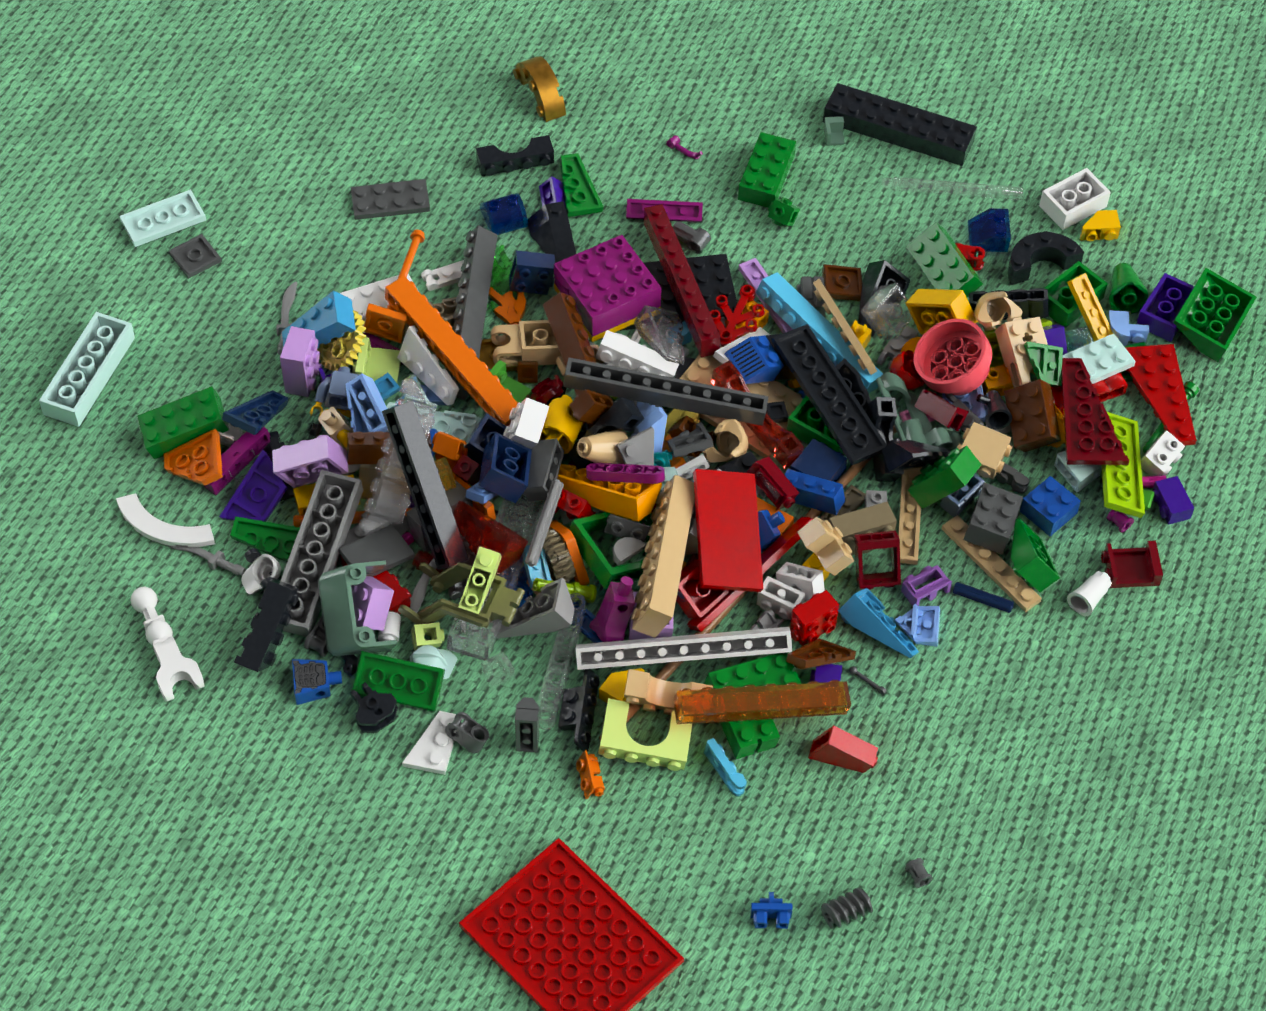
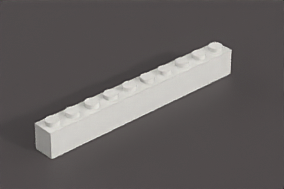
(683, 648)

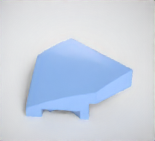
(921, 624)

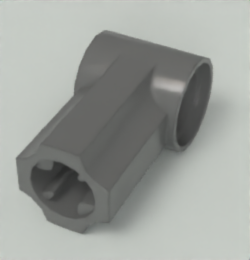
(695, 239)

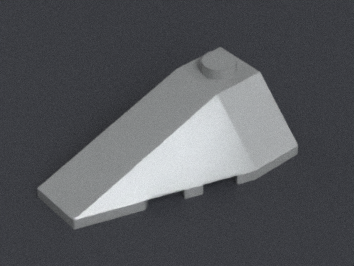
(543, 613)

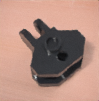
(374, 709)

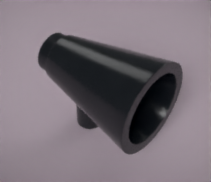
(997, 413)

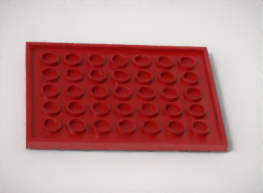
(570, 937)

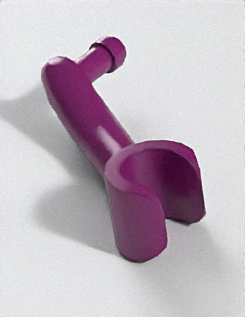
(674, 143)

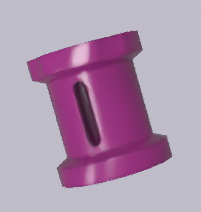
(1120, 519)

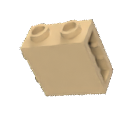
(988, 448)

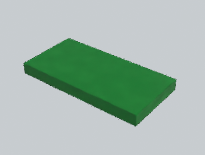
(407, 681)

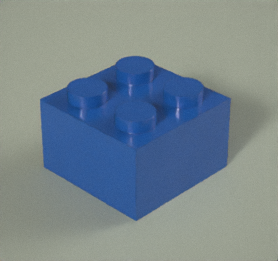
(1050, 506)

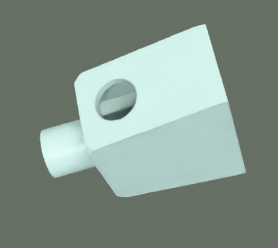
(1077, 475)

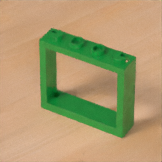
(594, 558)

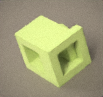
(432, 629)

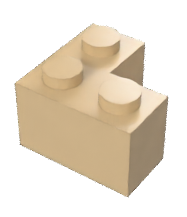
(827, 545)

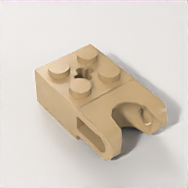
(1011, 341)
(525, 343)

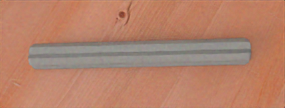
(544, 523)

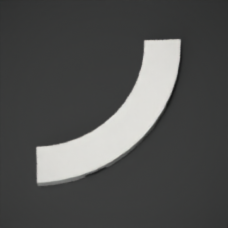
(161, 531)

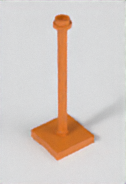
(387, 322)

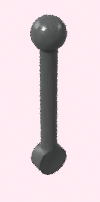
(853, 670)

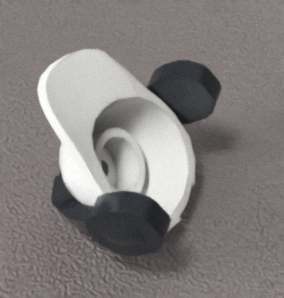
(261, 570)

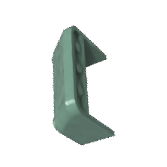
(339, 615)

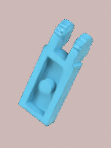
(725, 768)

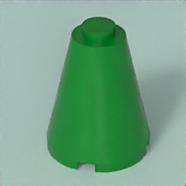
(1127, 290)

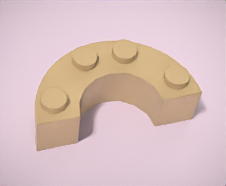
(654, 692)

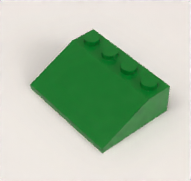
(1213, 313)

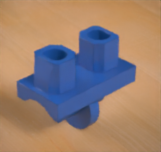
(771, 908)

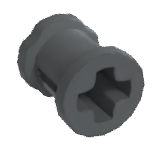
(918, 872)

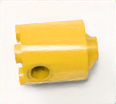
(561, 423)

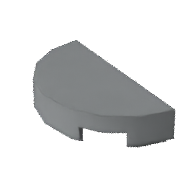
(626, 549)

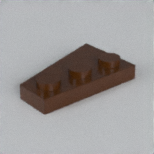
(819, 653)

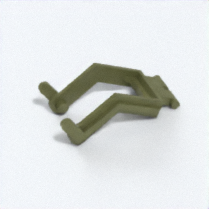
(499, 604)

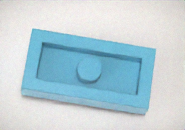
(540, 570)

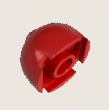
(904, 367)

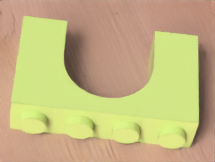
(618, 744)

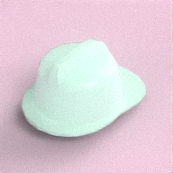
(435, 657)

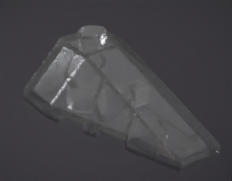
(662, 332)

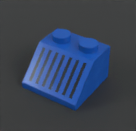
(755, 360)

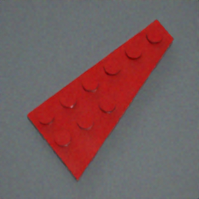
(1161, 385)

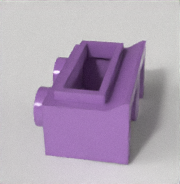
(929, 590)

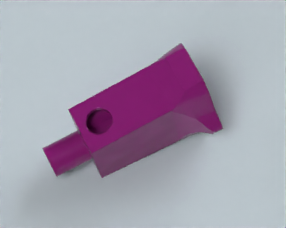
(614, 611)

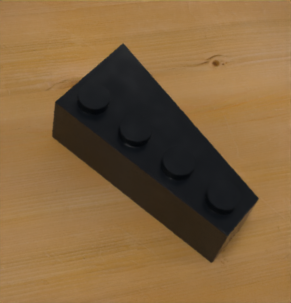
(268, 626)

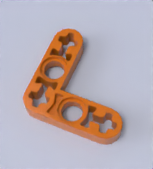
(580, 572)

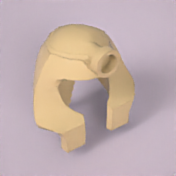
(992, 308)
(730, 441)

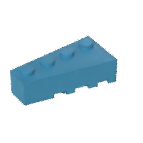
(327, 318)

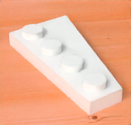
(426, 367)

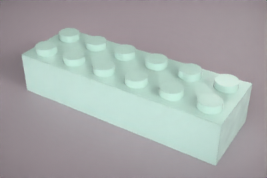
(87, 369)

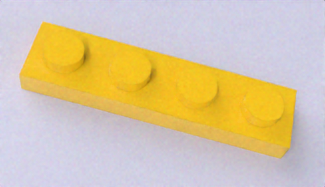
(1090, 307)

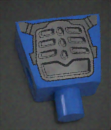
(313, 680)

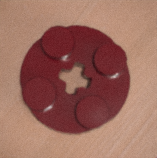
(546, 390)

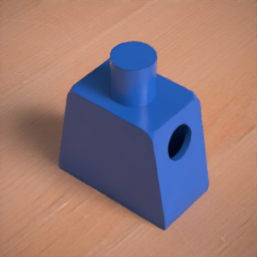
(768, 527)

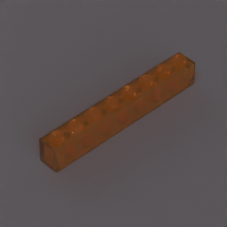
(761, 702)

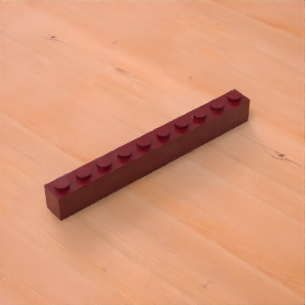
(681, 280)

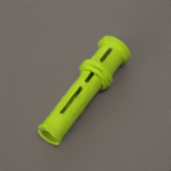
(588, 592)

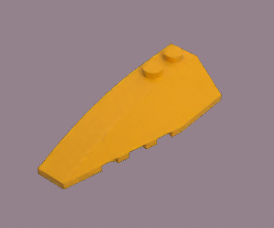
(618, 498)

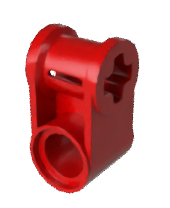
(969, 253)

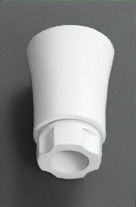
(1089, 593)

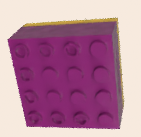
(607, 286)

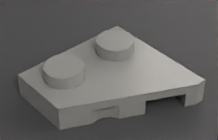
(638, 448)

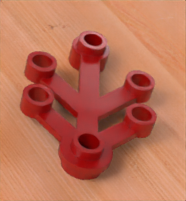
(729, 334)

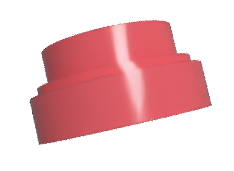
(953, 357)

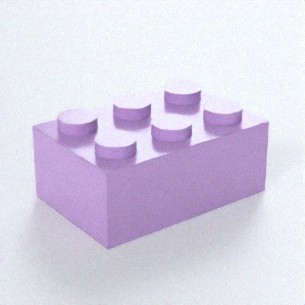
(300, 361)
(303, 461)

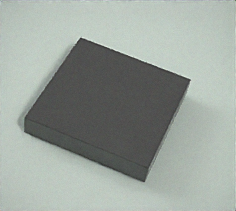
(195, 256)

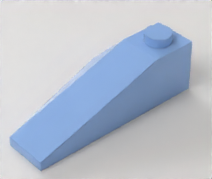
(655, 418)

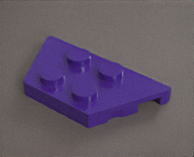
(257, 492)

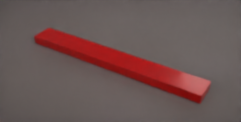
(768, 558)

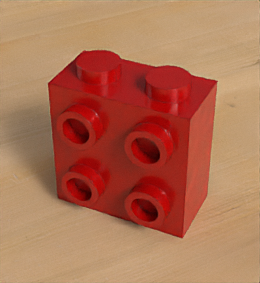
(814, 618)

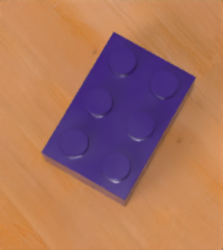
(1164, 306)

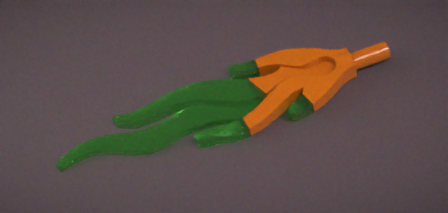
(507, 308)

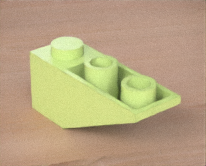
(480, 580)

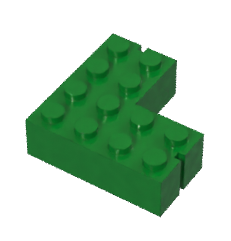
(744, 734)

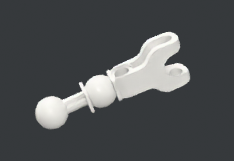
(159, 634)

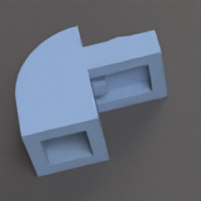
(1124, 331)

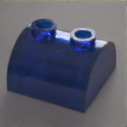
(504, 214)

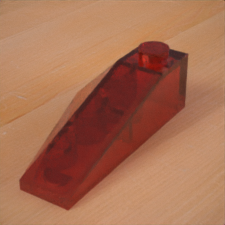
(488, 533)

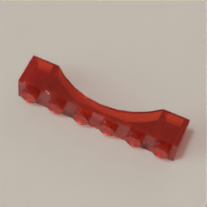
(777, 440)

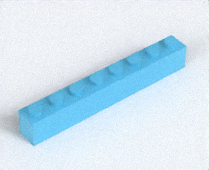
(798, 312)

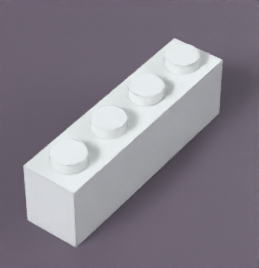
(630, 355)

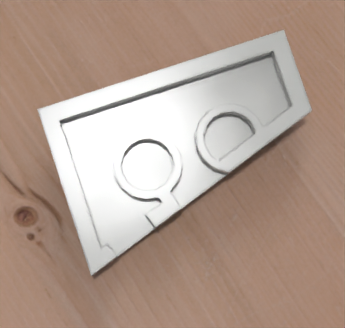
(434, 746)

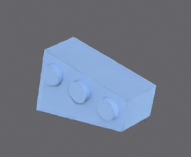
(365, 405)

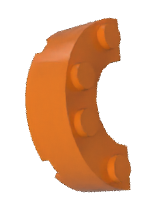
(449, 447)

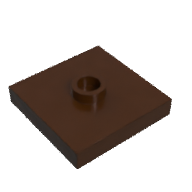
(842, 282)

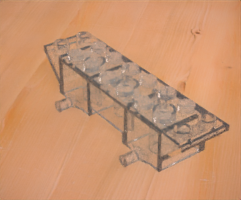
(390, 489)

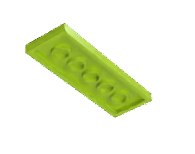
(1124, 482)

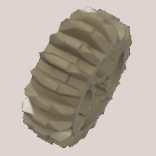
(558, 557)

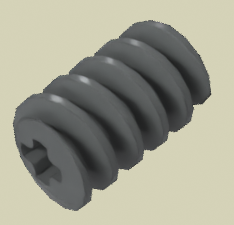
(845, 907)

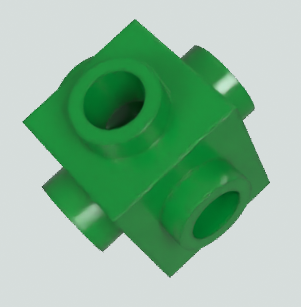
(783, 212)

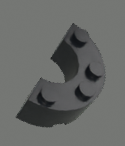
(1042, 247)

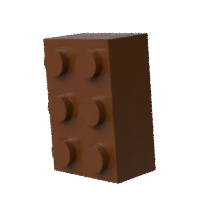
(1033, 415)

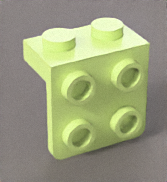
(377, 362)

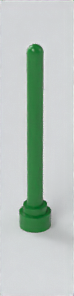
(1191, 390)

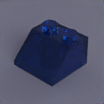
(990, 230)

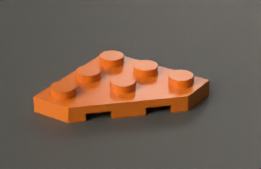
(197, 459)

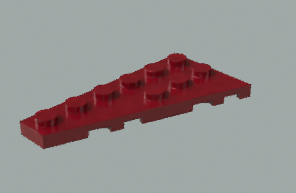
(1087, 426)

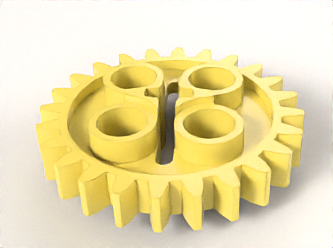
(344, 349)

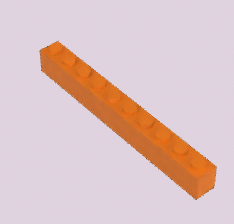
(451, 350)

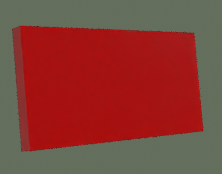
(727, 530)

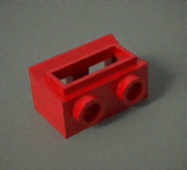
(574, 505)

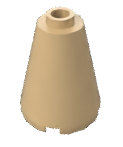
(602, 447)

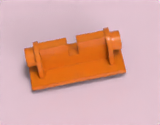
(587, 766)

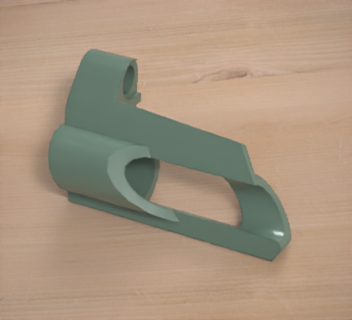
(919, 427)

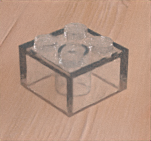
(887, 312)

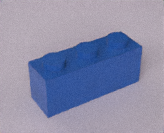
(817, 492)

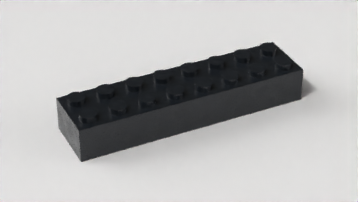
(901, 124)

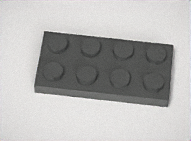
(390, 199)

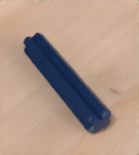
(983, 597)

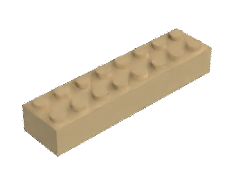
(664, 557)

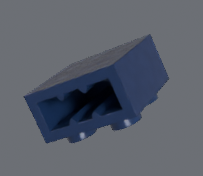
(532, 272)
(820, 461)

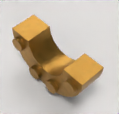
(544, 84)

